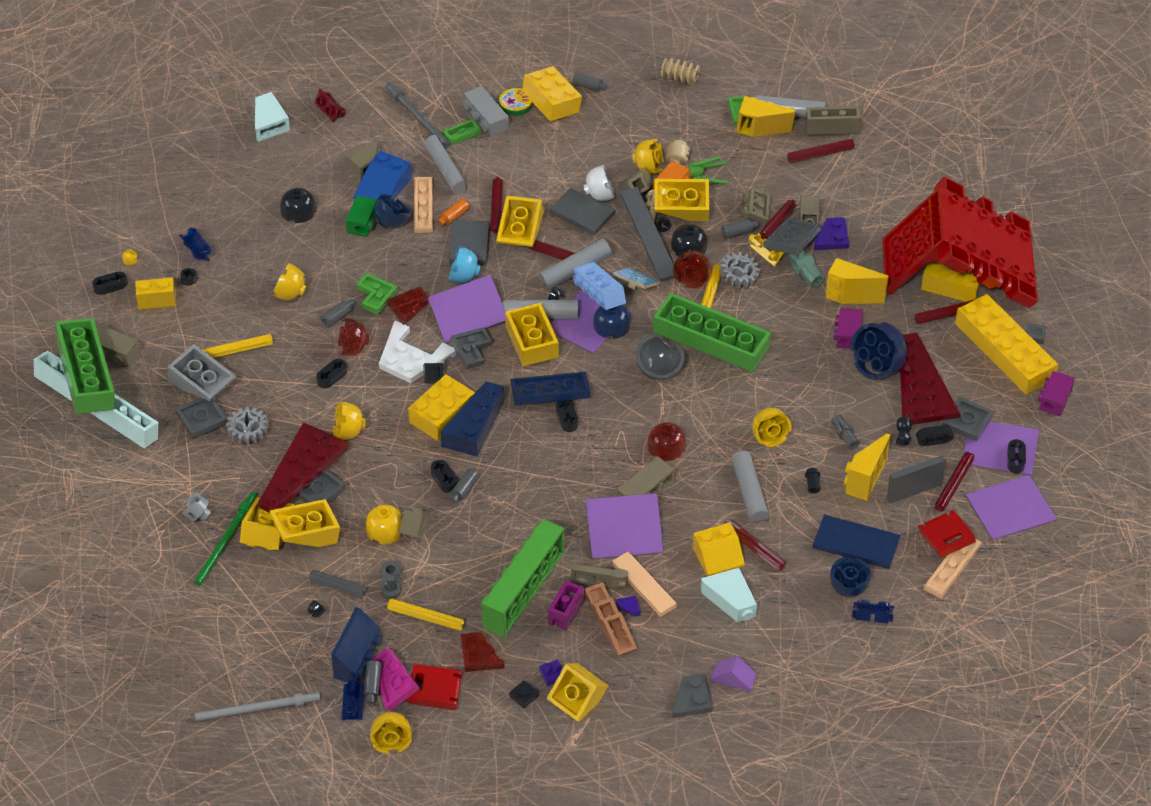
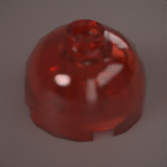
(691, 269)
(352, 337)
(666, 441)

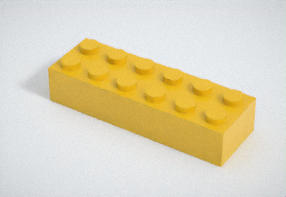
(1006, 343)

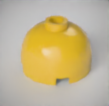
(649, 155)
(290, 284)
(348, 421)
(771, 427)
(384, 524)
(390, 732)

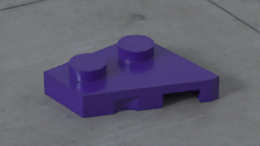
(832, 235)

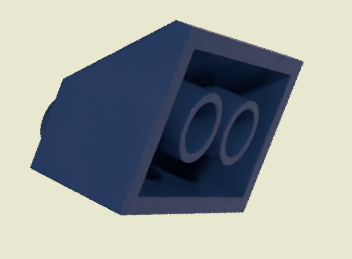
(355, 646)

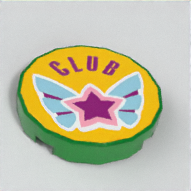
(514, 101)

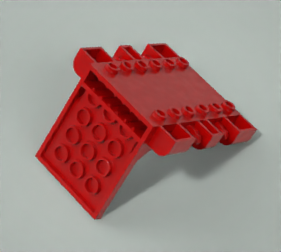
(965, 239)

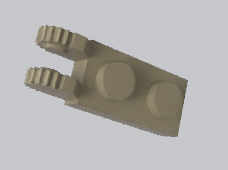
(594, 575)

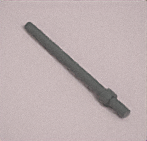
(399, 96)

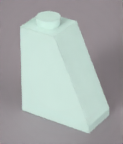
(269, 117)
(730, 594)

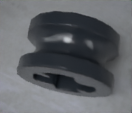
(188, 272)

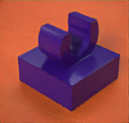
(550, 671)

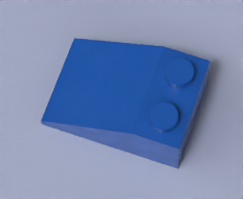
(384, 176)

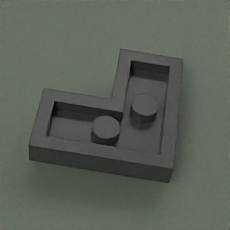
(467, 346)

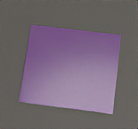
(467, 307)
(581, 330)
(992, 446)
(1011, 507)
(624, 525)

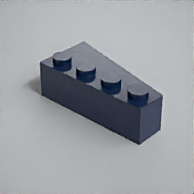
(474, 421)

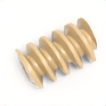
(678, 71)

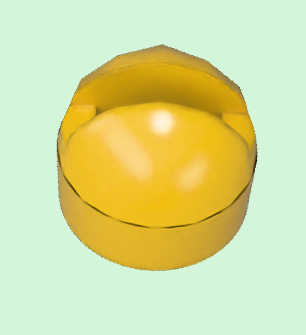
(129, 257)

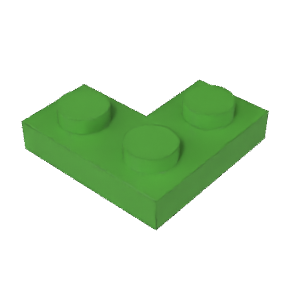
(377, 291)

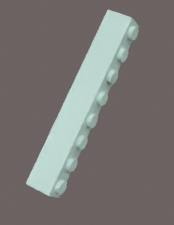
(124, 417)

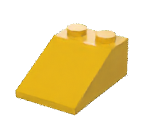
(683, 198)
(520, 221)
(855, 284)
(866, 468)
(307, 524)
(259, 528)

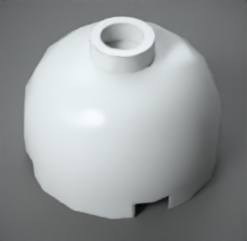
(599, 184)

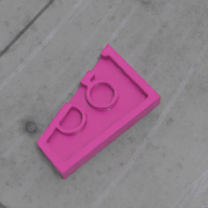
(395, 681)

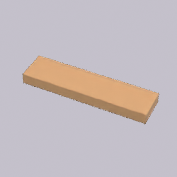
(423, 205)
(950, 569)
(645, 584)

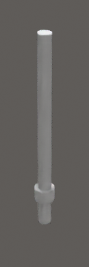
(298, 700)

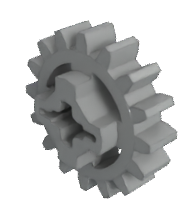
(739, 270)
(247, 425)

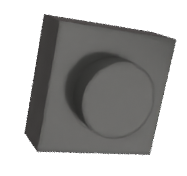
(1036, 332)

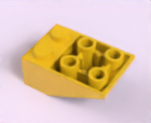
(763, 118)

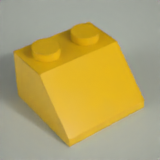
(155, 293)
(718, 549)
(577, 691)

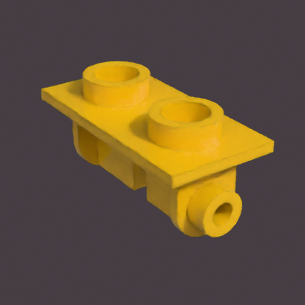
(770, 255)

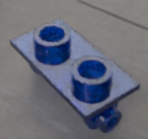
(199, 248)
(880, 610)
(353, 700)

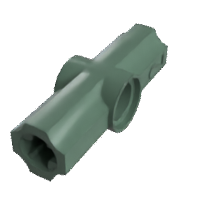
(805, 265)

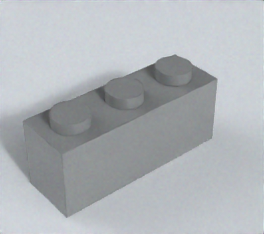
(486, 111)

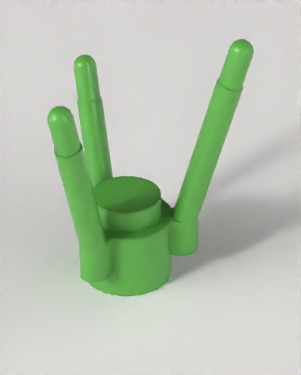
(696, 169)

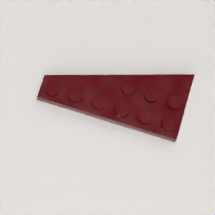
(922, 388)
(304, 461)

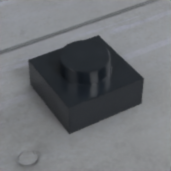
(432, 372)
(523, 694)

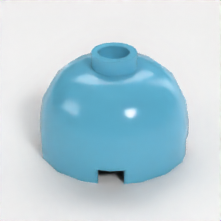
(464, 266)

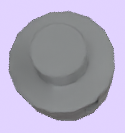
(196, 509)

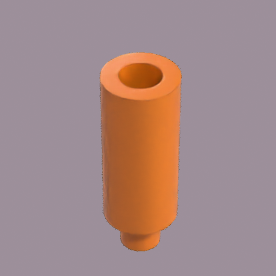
(453, 212)

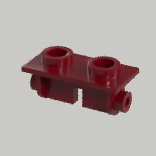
(329, 106)

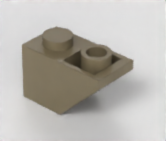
(360, 160)
(640, 179)
(809, 209)
(416, 520)

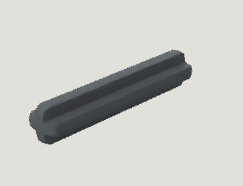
(337, 583)

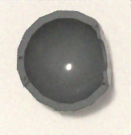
(658, 358)

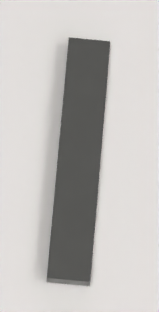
(648, 233)

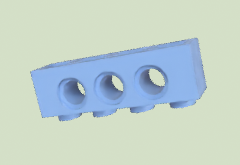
(599, 285)

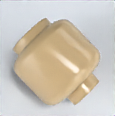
(678, 152)

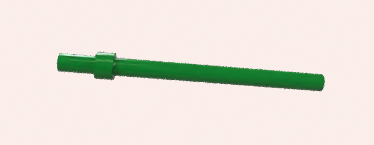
(242, 511)

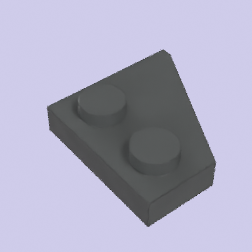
(692, 697)

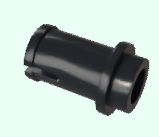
(812, 476)

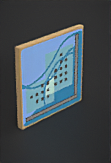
(636, 278)

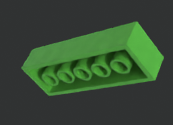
(711, 332)
(84, 365)
(523, 578)

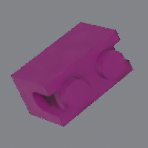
(848, 323)
(1056, 393)
(564, 608)

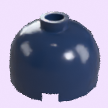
(391, 212)
(612, 321)
(850, 577)

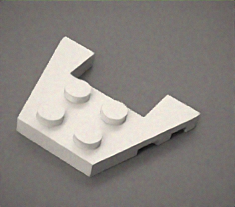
(407, 361)

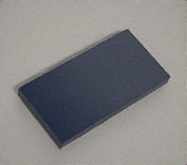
(550, 388)
(857, 541)

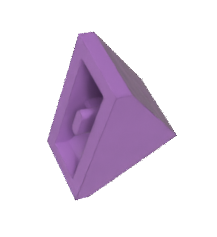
(734, 673)

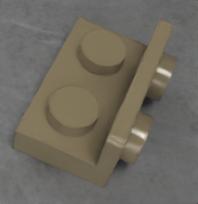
(755, 206)

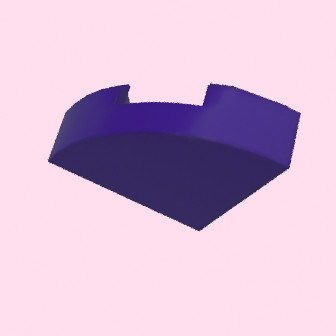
(628, 605)

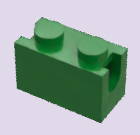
(361, 216)

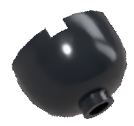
(297, 205)
(688, 238)

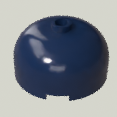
(883, 346)

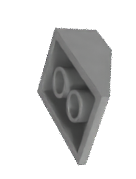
(199, 374)

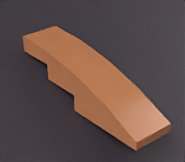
(610, 619)

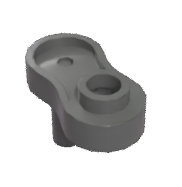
(390, 582)

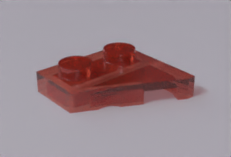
(408, 304)
(479, 654)

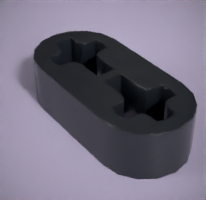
(109, 283)
(331, 373)
(563, 416)
(934, 435)
(1012, 456)
(441, 477)

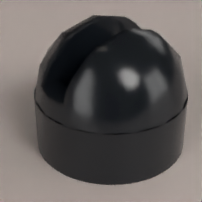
(666, 223)
(555, 293)
(904, 423)
(903, 438)
(315, 609)

